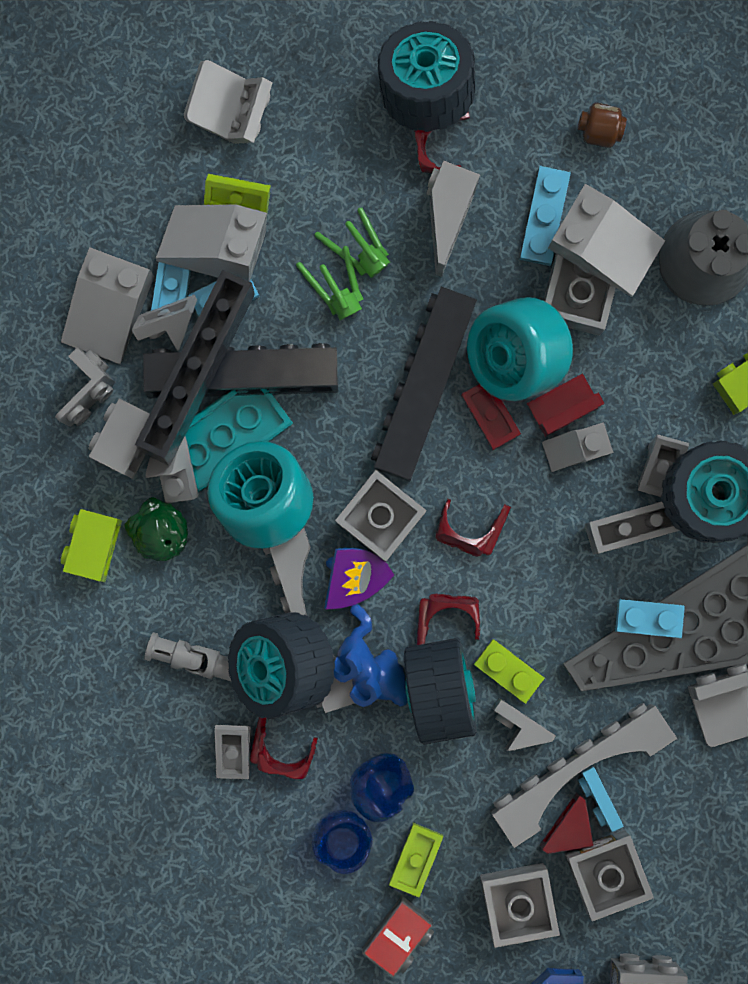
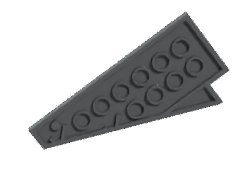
(711, 634)

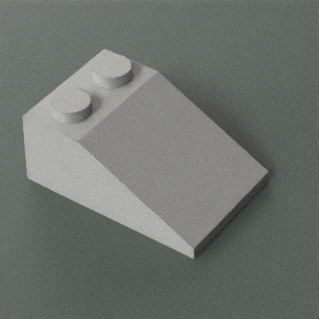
(451, 196)
(214, 239)
(606, 241)
(106, 305)

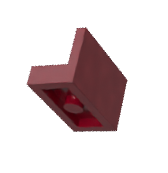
(564, 404)

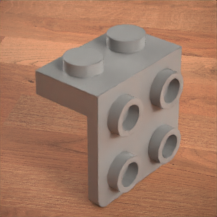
(227, 103)
(97, 389)
(722, 705)

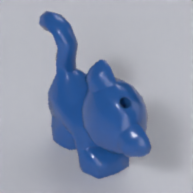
(371, 676)

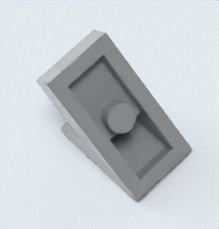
(169, 318)
(577, 447)
(661, 455)
(178, 478)
(528, 732)
(232, 751)

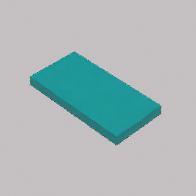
(230, 424)

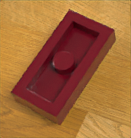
(490, 416)

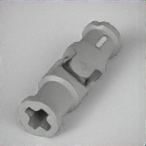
(183, 655)

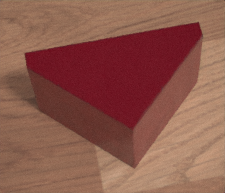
(570, 829)

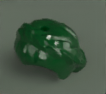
(154, 526)

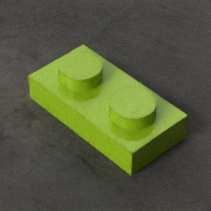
(232, 191)
(509, 671)
(416, 860)

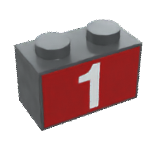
(398, 937)

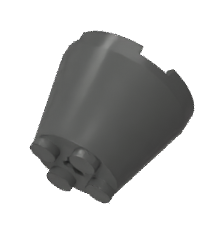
(693, 267)

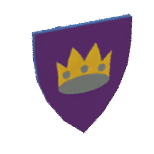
(355, 577)

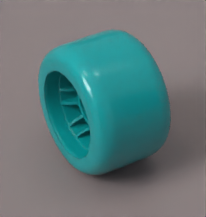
(519, 349)
(260, 495)

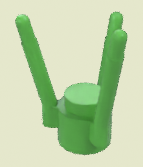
(372, 258)
(342, 302)

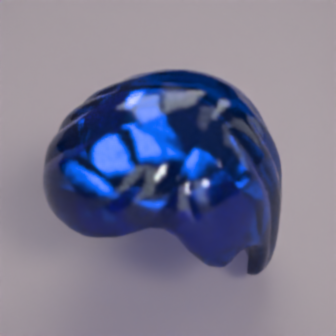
(381, 787)
(342, 841)

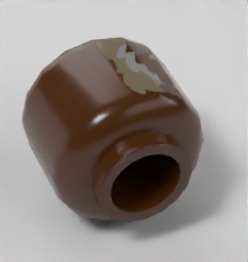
(602, 125)

